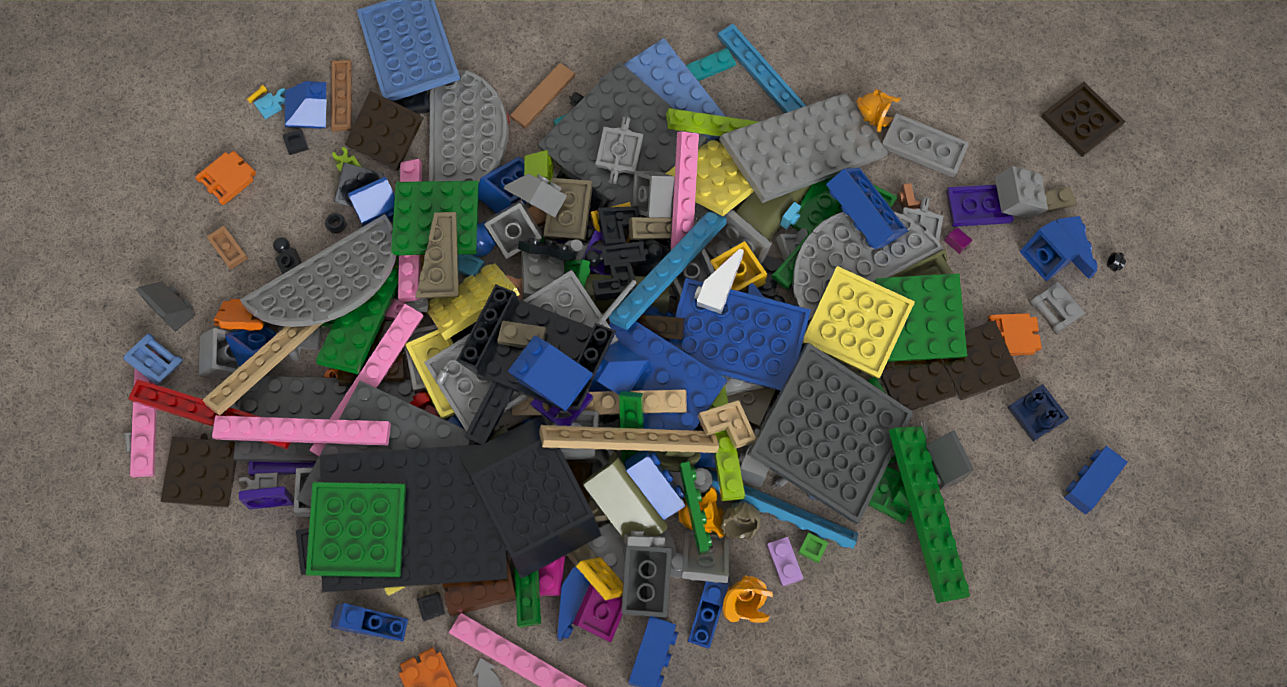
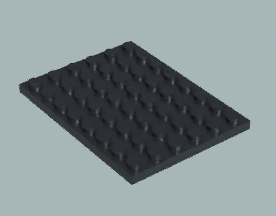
(445, 520)

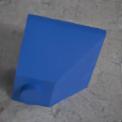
(306, 105)
(247, 343)
(620, 369)

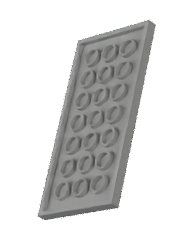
(803, 147)
(467, 390)

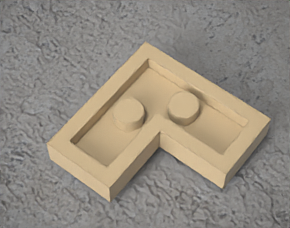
(728, 418)

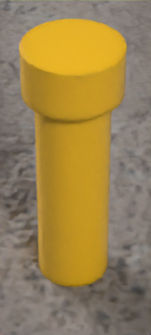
(255, 95)

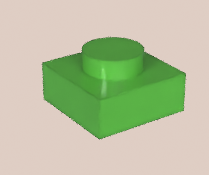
(813, 547)

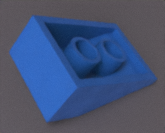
(492, 185)
(550, 373)

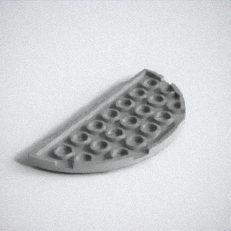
(466, 129)
(842, 245)
(329, 281)

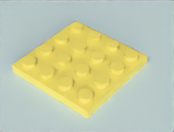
(718, 179)
(457, 313)
(858, 322)

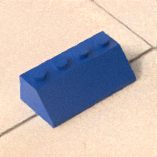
(866, 207)

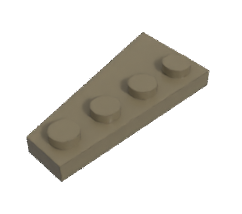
(440, 267)

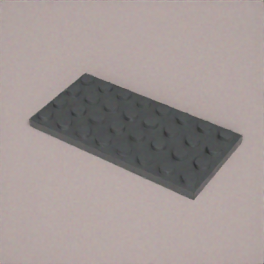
(298, 399)

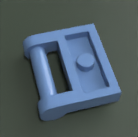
(149, 363)

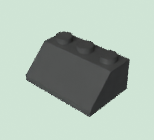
(647, 581)

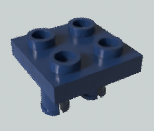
(1038, 412)

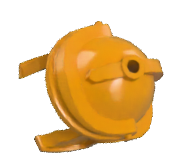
(874, 108)
(711, 510)
(745, 599)

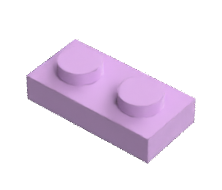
(784, 561)

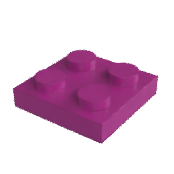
(599, 615)

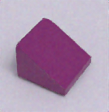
(958, 240)

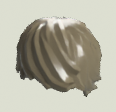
(741, 513)

